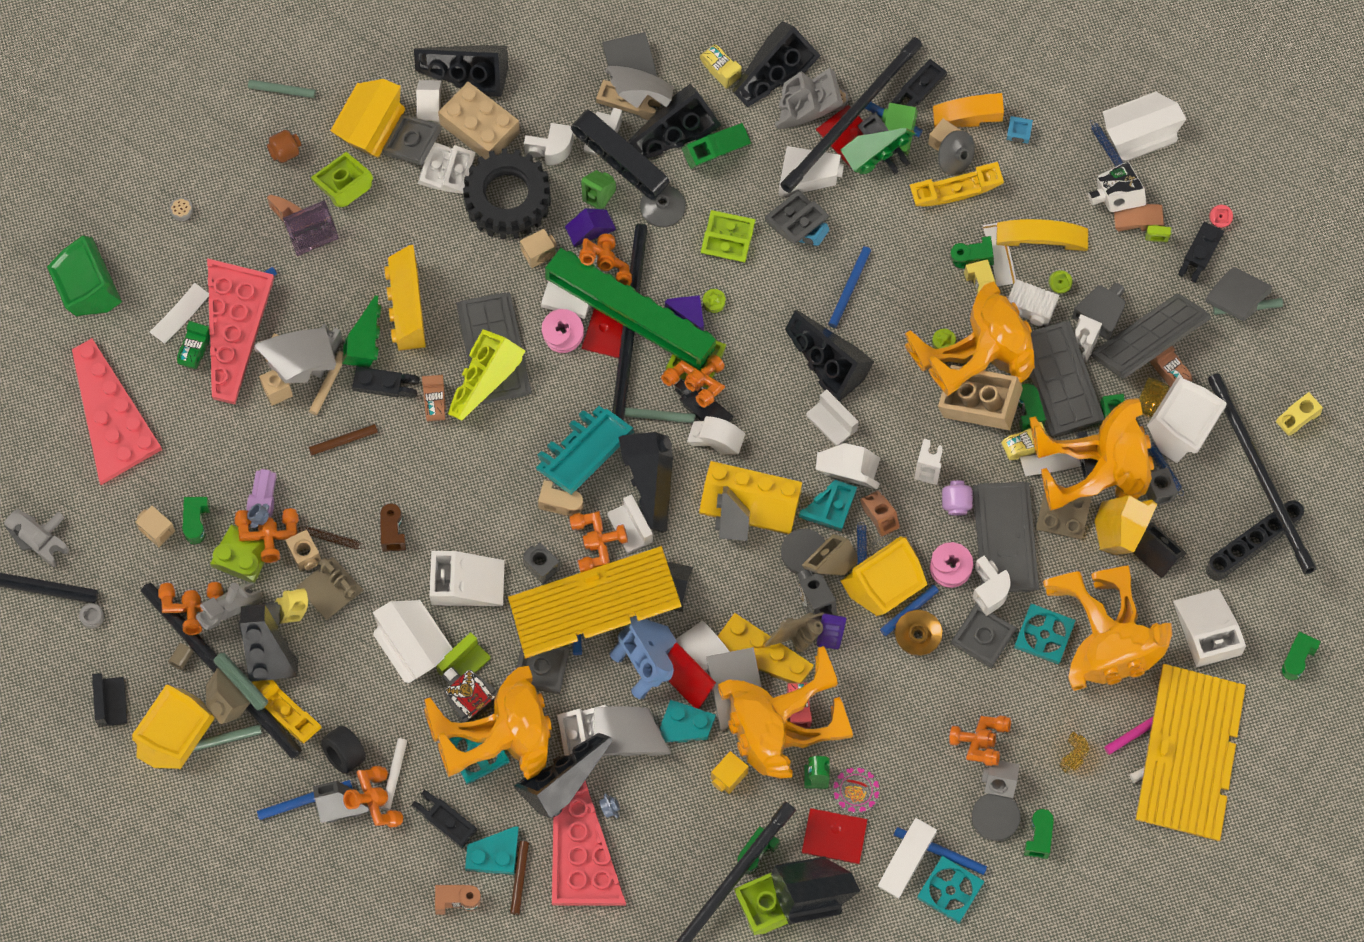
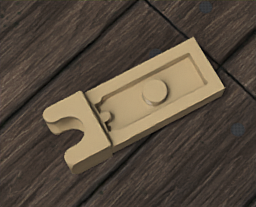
(609, 97)

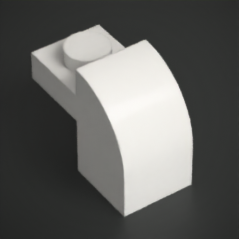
(555, 148)
(718, 434)
(995, 589)

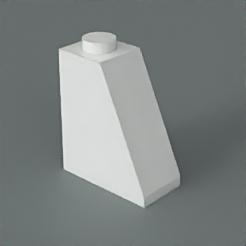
(821, 175)

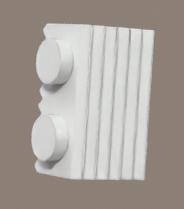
(1033, 302)

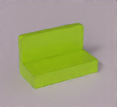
(464, 657)

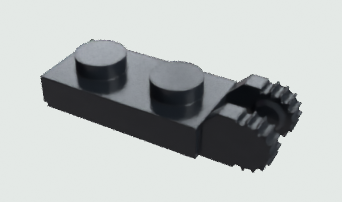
(921, 84)
(874, 125)
(1201, 250)
(384, 382)
(446, 820)

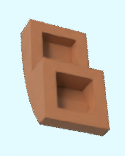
(282, 206)
(1139, 217)

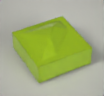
(1157, 233)

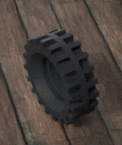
(507, 220)

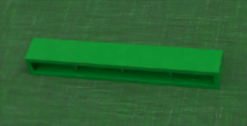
(630, 308)

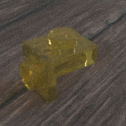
(1152, 396)
(1075, 757)

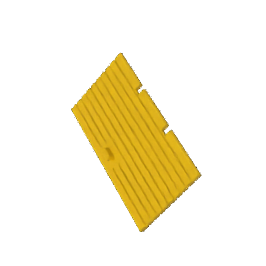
(593, 601)
(1190, 752)

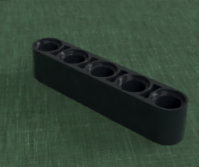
(620, 154)
(1247, 547)

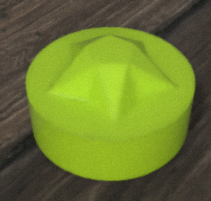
(1060, 281)
(714, 300)
(943, 338)

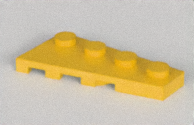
(773, 659)

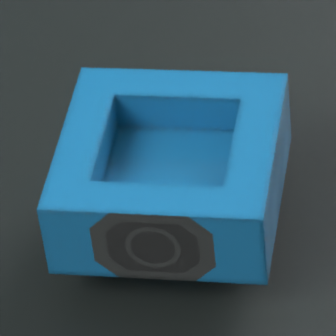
(1019, 129)
(817, 235)

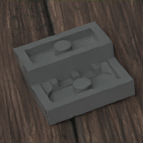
(630, 52)
(796, 217)
(1238, 293)

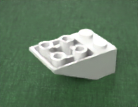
(466, 579)
(1209, 628)

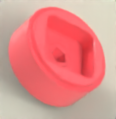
(1221, 216)

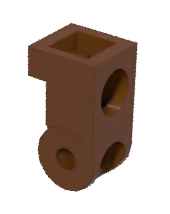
(389, 523)

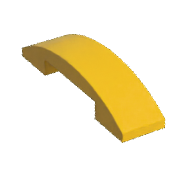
(958, 187)
(1042, 232)
(287, 712)

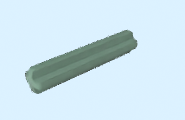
(243, 684)

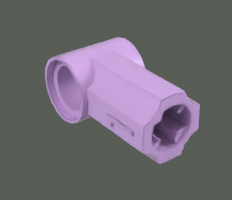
(263, 490)

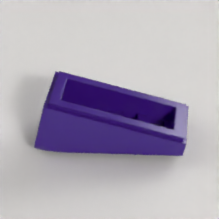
(832, 631)

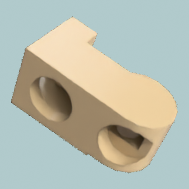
(559, 501)

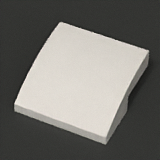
(446, 168)
(557, 298)
(701, 642)
(576, 727)

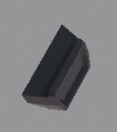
(812, 889)

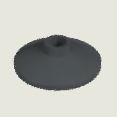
(956, 152)
(666, 214)

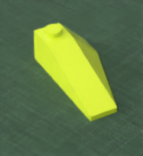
(491, 364)

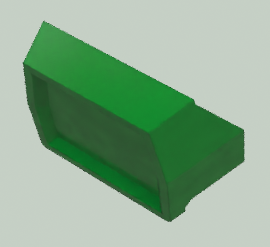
(83, 279)

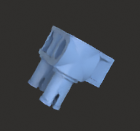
(648, 649)

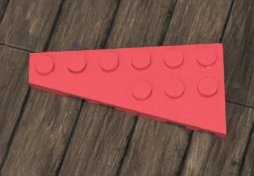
(235, 315)
(114, 424)
(581, 858)

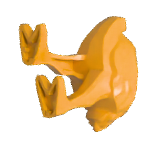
(996, 338)
(1119, 451)
(1114, 647)
(763, 722)
(514, 726)

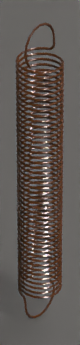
(336, 536)

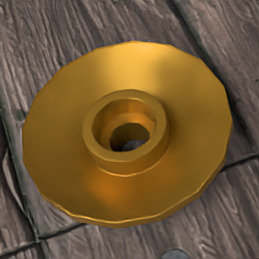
(920, 622)

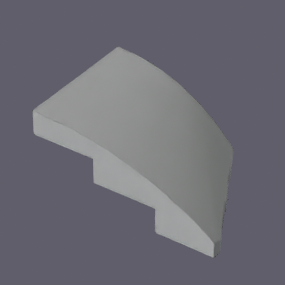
(635, 85)
(808, 98)
(298, 354)
(732, 665)
(631, 731)

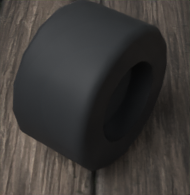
(343, 749)

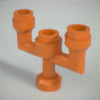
(605, 257)
(697, 379)
(267, 532)
(595, 539)
(190, 603)
(982, 739)
(373, 797)

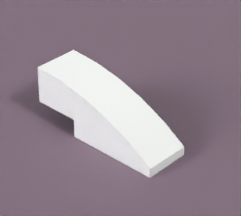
(907, 858)

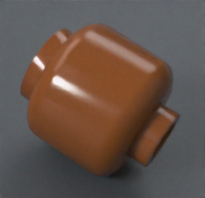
(283, 146)

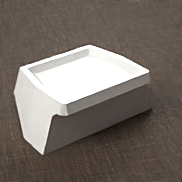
(1143, 125)
(1184, 419)
(849, 464)
(410, 638)

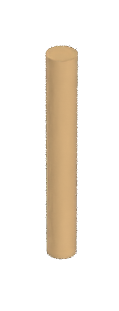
(316, 406)

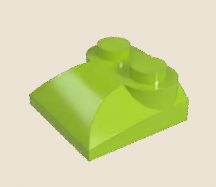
(343, 180)
(238, 557)
(761, 905)

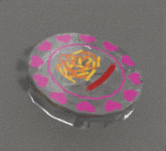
(856, 790)

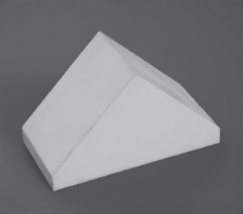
(428, 100)

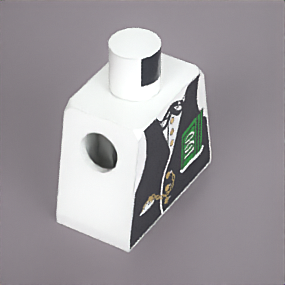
(1119, 189)

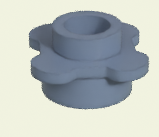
(258, 514)
(609, 806)

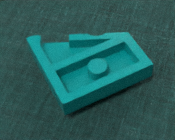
(831, 506)
(685, 723)
(494, 853)

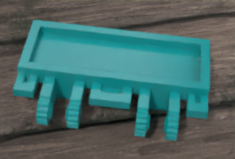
(584, 449)

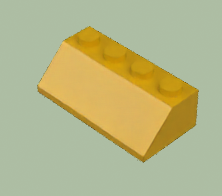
(405, 299)
(768, 497)

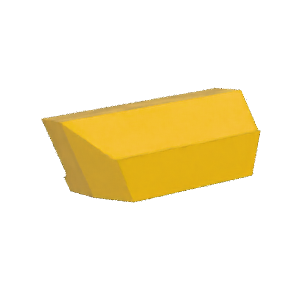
(370, 116)
(1122, 523)
(886, 577)
(171, 728)

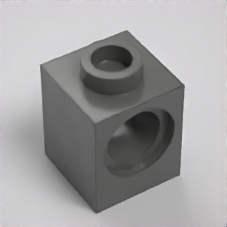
(1161, 495)
(545, 571)

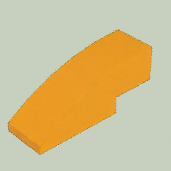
(970, 110)

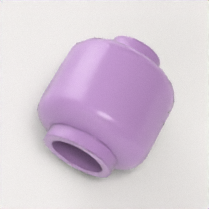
(957, 498)

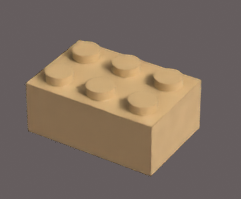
(478, 121)
(983, 400)

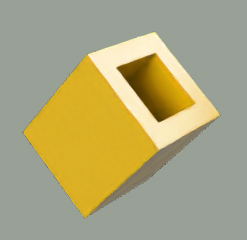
(729, 773)

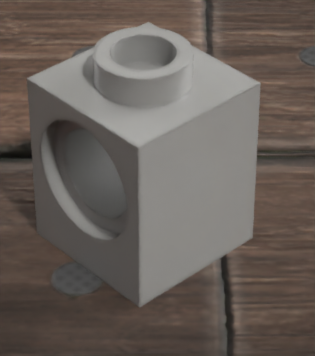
(1001, 779)

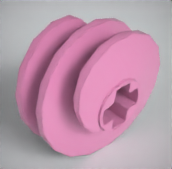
(554, 338)
(955, 554)

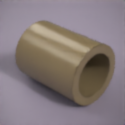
(181, 656)

